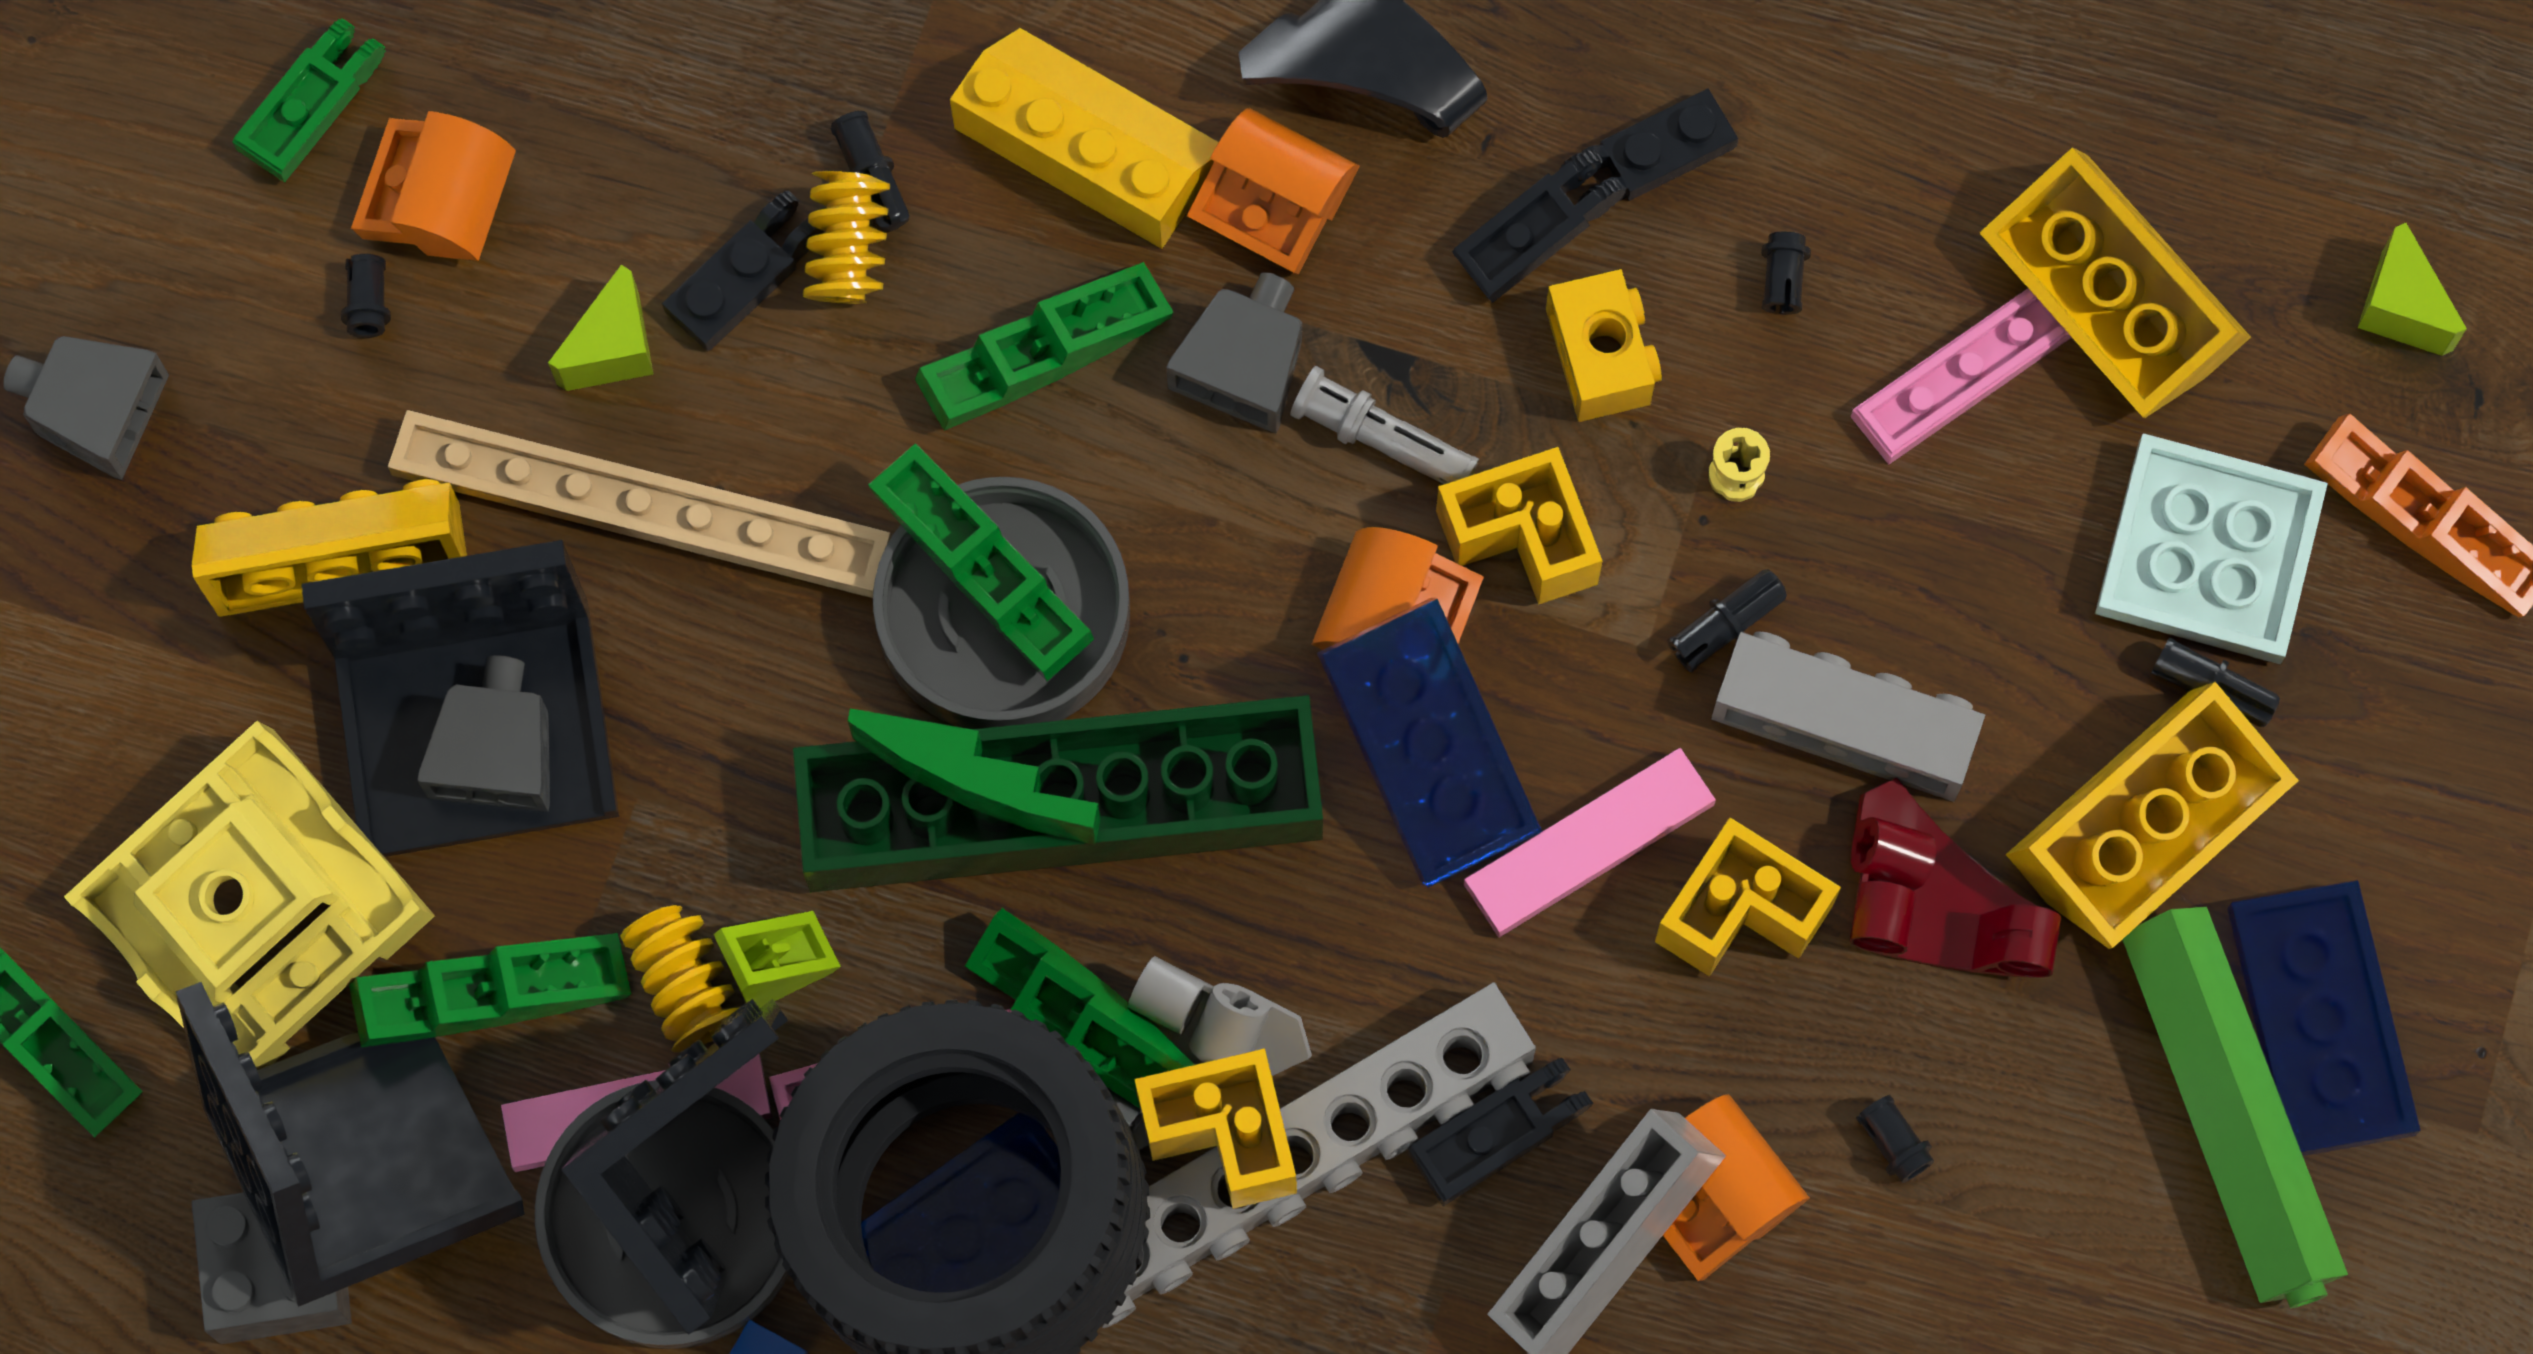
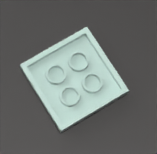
(2211, 548)

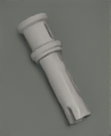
(1358, 419)

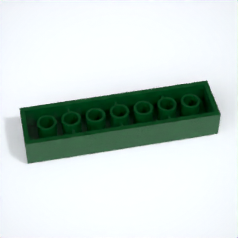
(1158, 776)

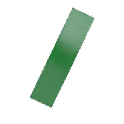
(1045, 346)
(981, 562)
(952, 764)
(489, 990)
(1073, 1003)
(60, 1052)

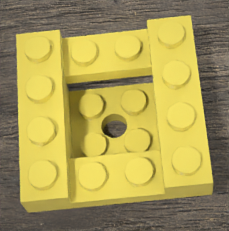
(290, 847)

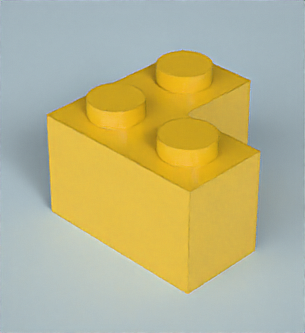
(1524, 508)
(1749, 885)
(1228, 1107)

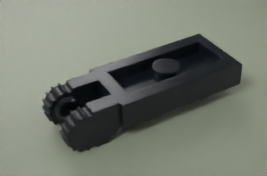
(1665, 145)
(1535, 226)
(740, 274)
(1493, 1133)

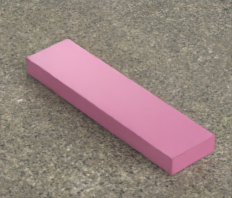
(1959, 376)
(1589, 842)
(538, 1122)

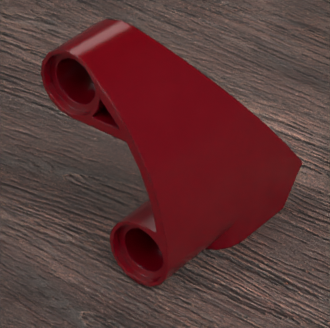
(1934, 902)

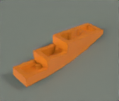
(2427, 515)

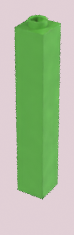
(2234, 1107)

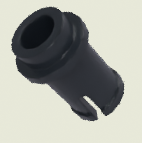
(1784, 271)
(365, 296)
(1895, 1139)

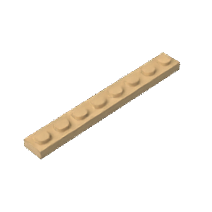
(639, 503)

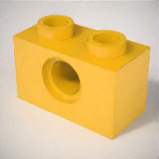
(1598, 380)

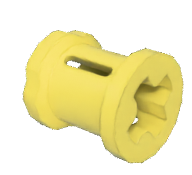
(1752, 453)

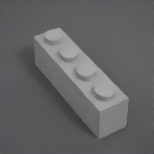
(1848, 714)
(1607, 1234)

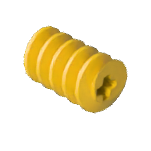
(845, 237)
(678, 975)

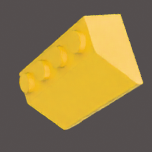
(1083, 134)
(2114, 283)
(264, 559)
(2153, 816)

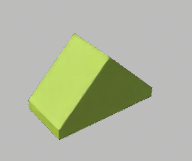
(2409, 300)
(607, 341)
(776, 955)

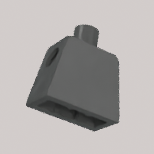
(1241, 354)
(90, 398)
(490, 743)

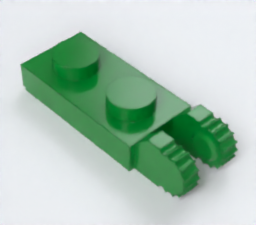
(307, 101)

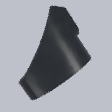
(1371, 51)

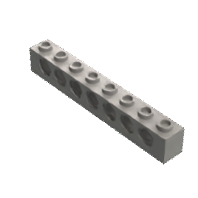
(1477, 1023)

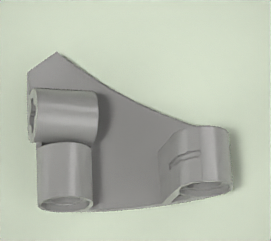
(1211, 1024)

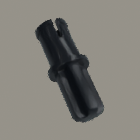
(866, 157)
(1727, 619)
(2193, 670)

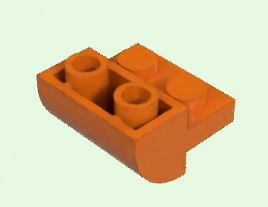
(435, 186)
(1271, 189)
(1388, 575)
(1741, 1197)

